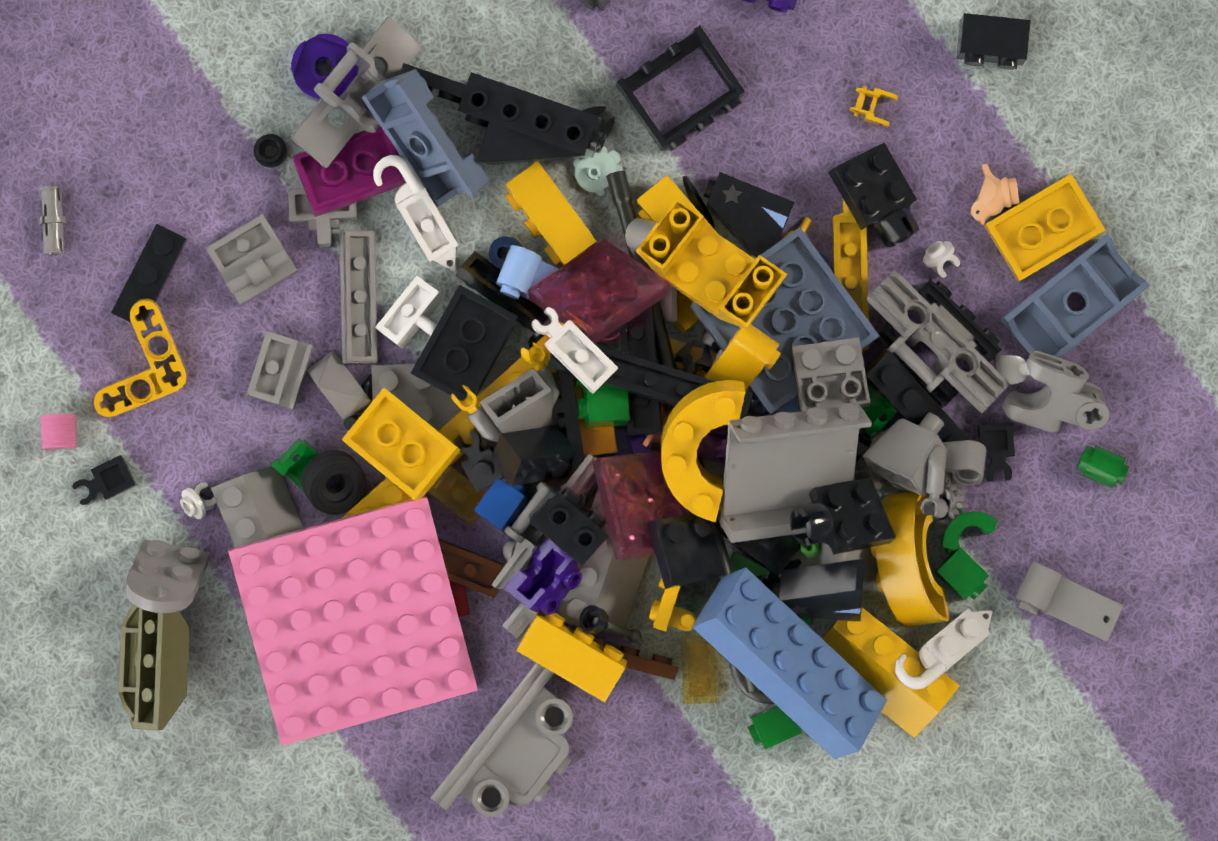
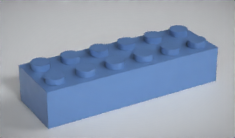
(790, 663)

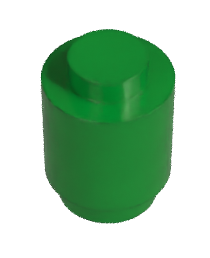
(1102, 466)

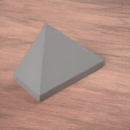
(339, 386)

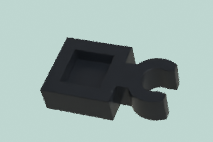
(999, 444)
(478, 464)
(109, 479)

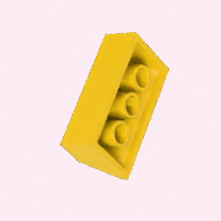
(873, 654)

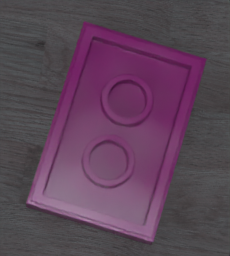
(350, 173)

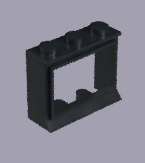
(671, 56)
(964, 316)

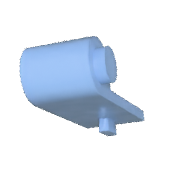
(521, 272)

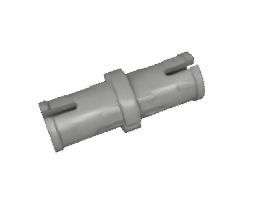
(52, 220)

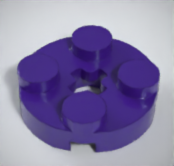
(316, 51)

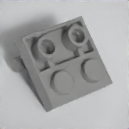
(252, 260)
(830, 374)

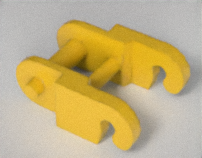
(869, 115)

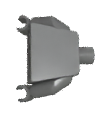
(912, 459)

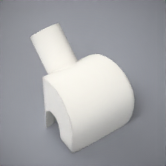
(1012, 368)

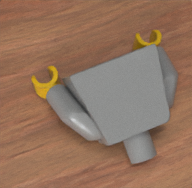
(518, 405)

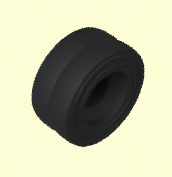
(324, 467)

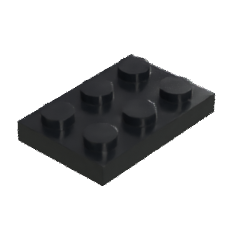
(465, 344)

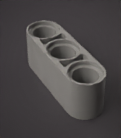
(963, 464)

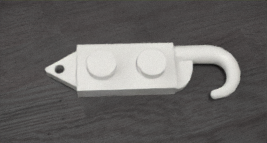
(420, 213)
(947, 648)

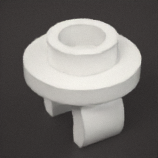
(938, 254)
(193, 503)

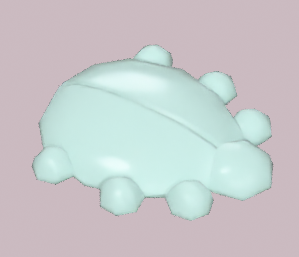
(592, 172)

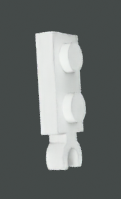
(576, 351)

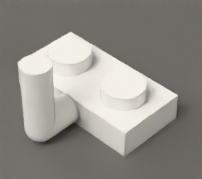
(411, 313)

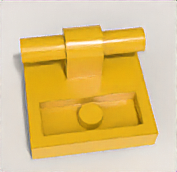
(666, 614)

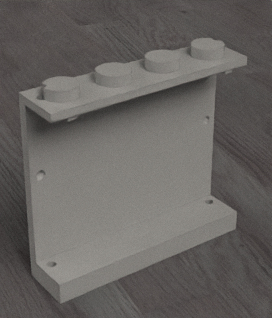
(779, 461)

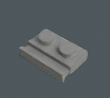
(280, 370)

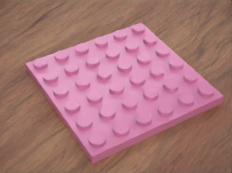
(353, 620)

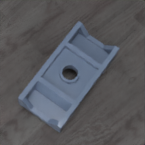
(418, 137)
(1099, 276)

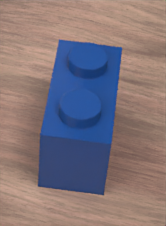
(503, 503)

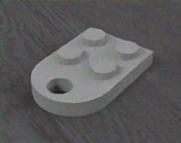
(165, 576)

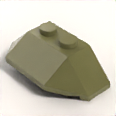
(153, 666)

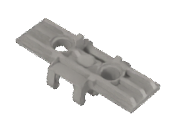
(316, 132)
(943, 336)
(528, 537)

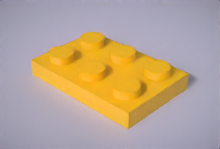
(1044, 227)
(401, 445)

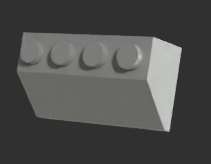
(257, 506)
(605, 583)

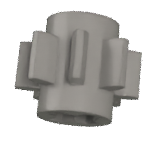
(956, 503)

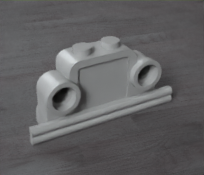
(513, 751)

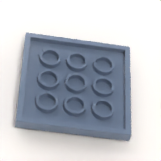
(802, 311)

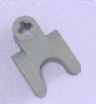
(1063, 397)

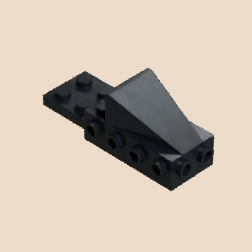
(519, 120)

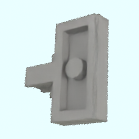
(301, 212)

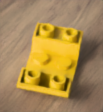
(709, 266)

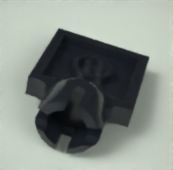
(877, 194)
(844, 517)

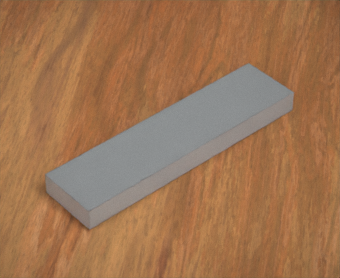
(358, 297)

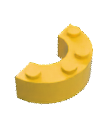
(685, 427)
(904, 564)

